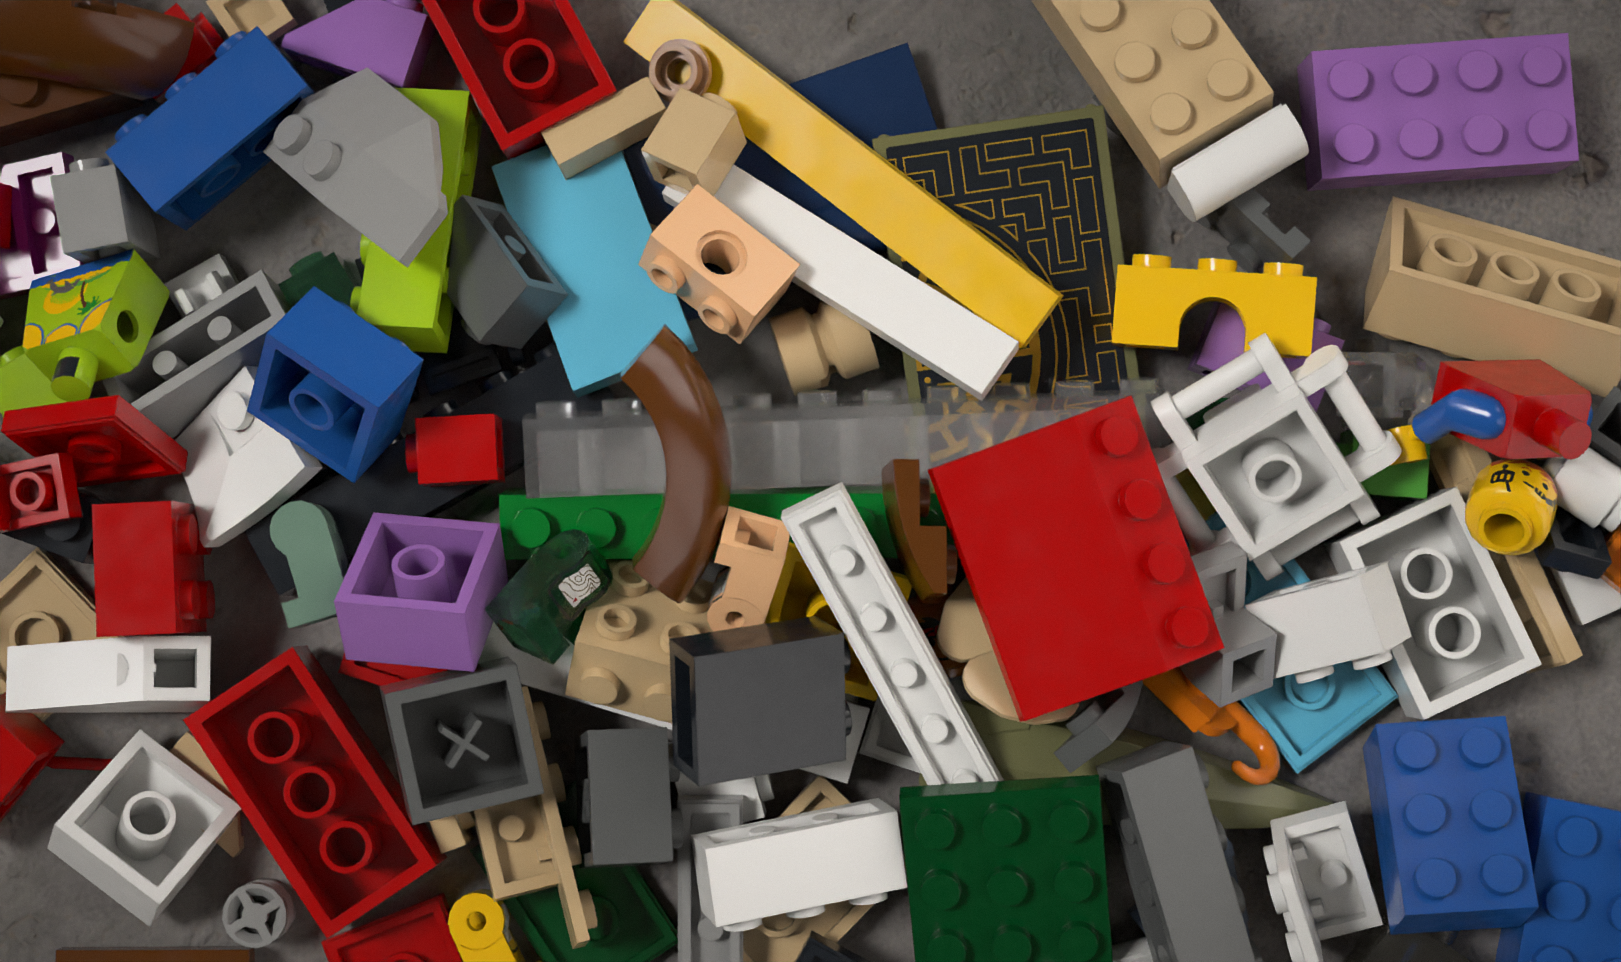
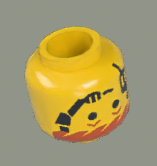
(1511, 506)

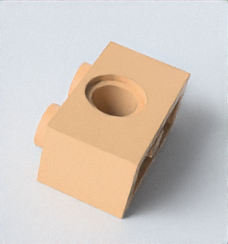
(710, 232)

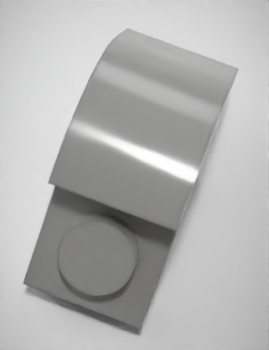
(1249, 644)

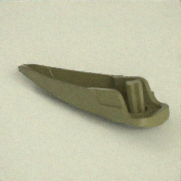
(1029, 750)

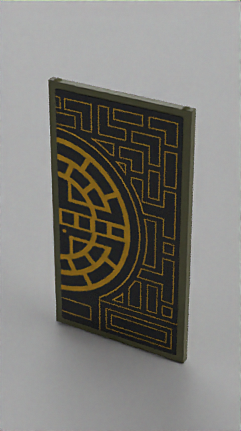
(1050, 202)

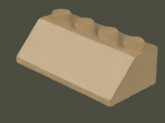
(1495, 294)

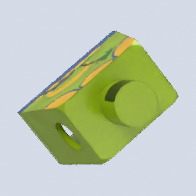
(92, 321)

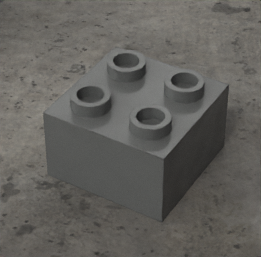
(461, 740)
(626, 798)

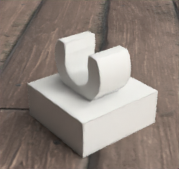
(201, 284)

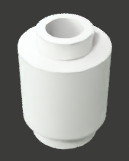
(1588, 488)

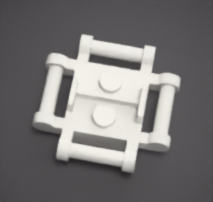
(1270, 456)

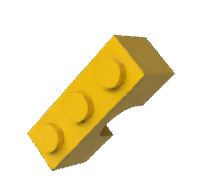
(1156, 298)

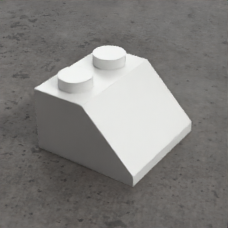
(142, 827)

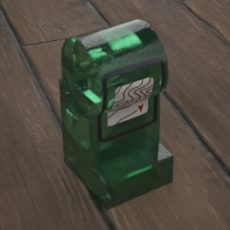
(551, 594)

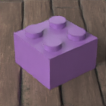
(421, 591)

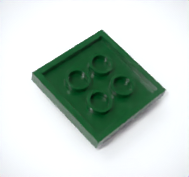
(1007, 871)

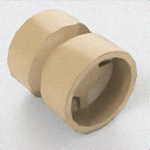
(821, 345)

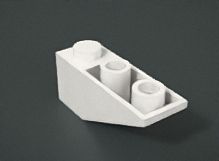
(110, 675)

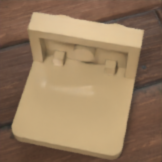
(624, 643)

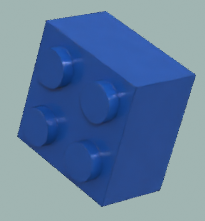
(333, 383)

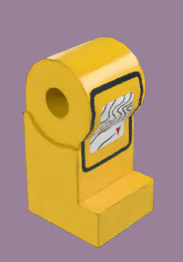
(483, 929)

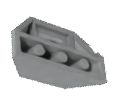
(368, 161)

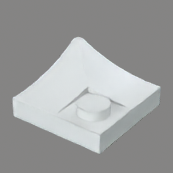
(239, 464)

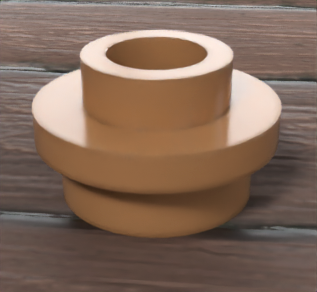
(665, 61)

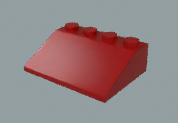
(1076, 559)

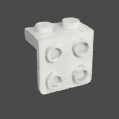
(1319, 879)

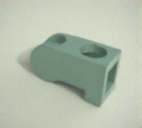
(315, 558)

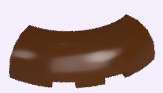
(93, 45)
(696, 463)

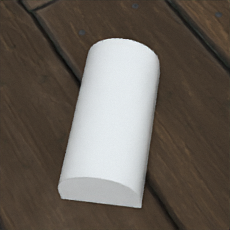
(1237, 163)

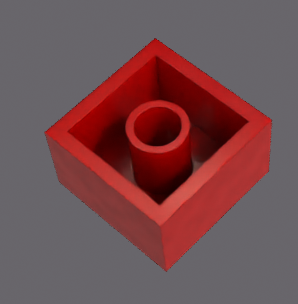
(149, 569)

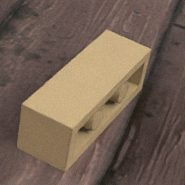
(605, 128)

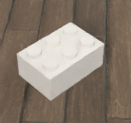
(1452, 600)

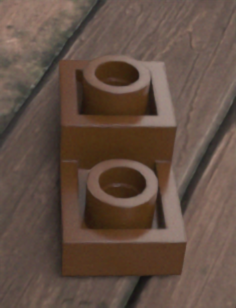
(920, 549)

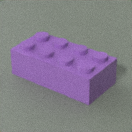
(1438, 111)

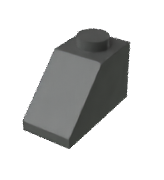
(498, 276)

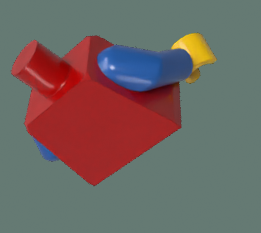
(1503, 408)

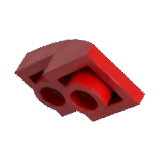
(38, 492)

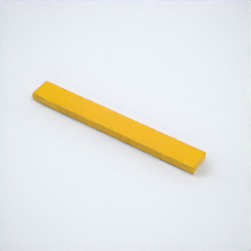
(857, 178)

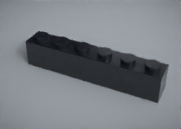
(393, 490)

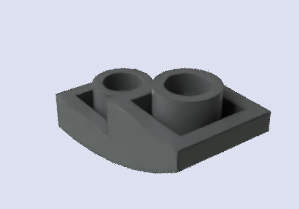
(1098, 724)

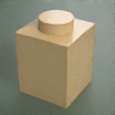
(694, 142)

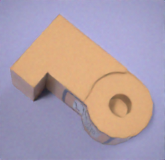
(753, 557)

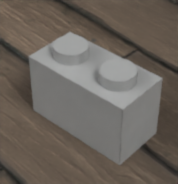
(102, 213)

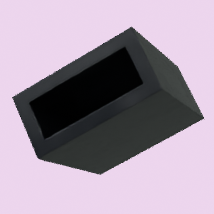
(759, 699)

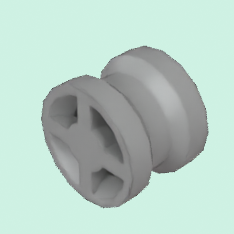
(247, 920)

